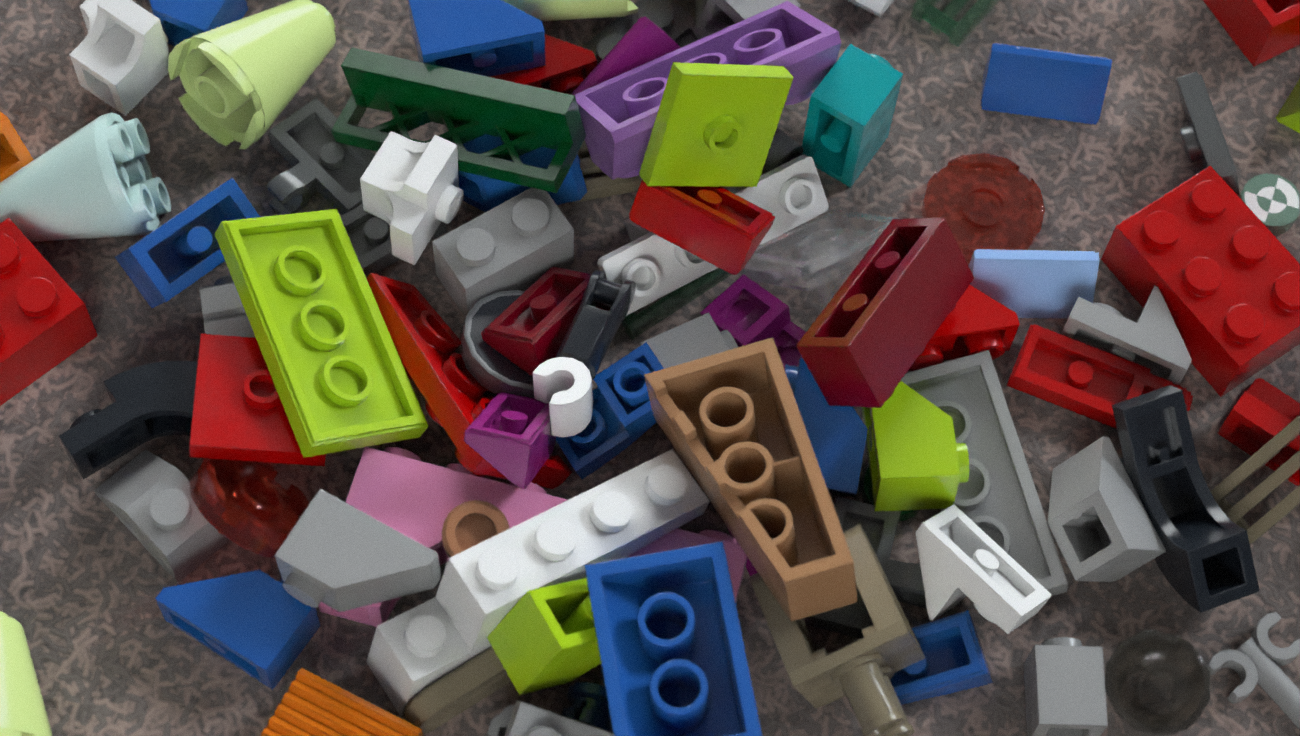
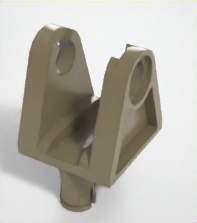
(862, 668)

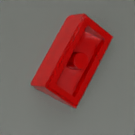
(703, 222)

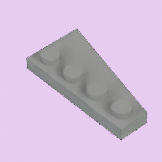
(1000, 485)

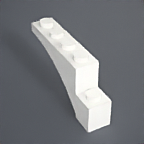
(538, 553)

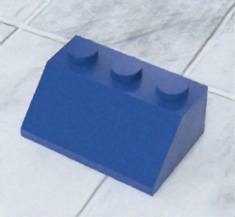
(672, 645)

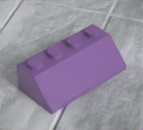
(623, 109)

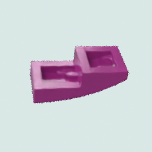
(756, 315)

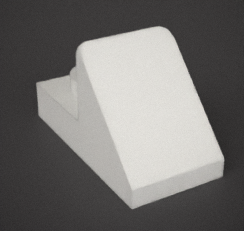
(964, 562)

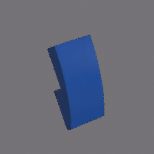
(619, 412)

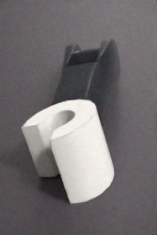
(568, 377)

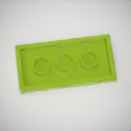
(320, 332)

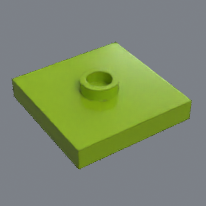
(715, 125)

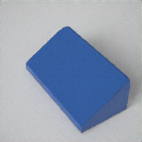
(1045, 83)

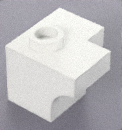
(121, 53)
(412, 190)

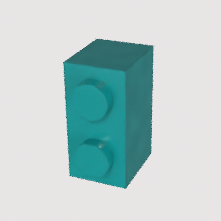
(851, 114)

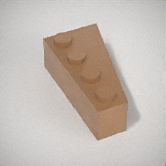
(755, 463)

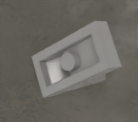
(1148, 342)

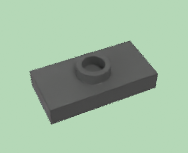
(1203, 136)

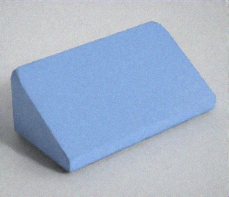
(1036, 280)

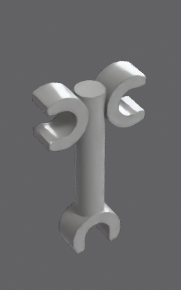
(1259, 663)

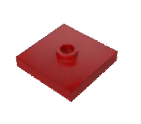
(239, 408)

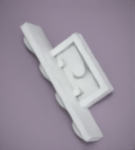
(660, 267)

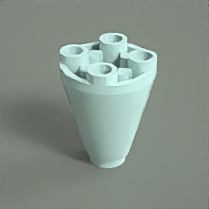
(88, 186)

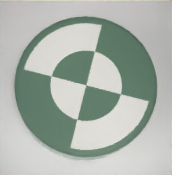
(1272, 201)

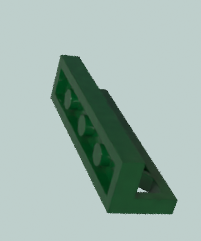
(471, 104)

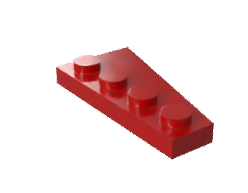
(430, 360)

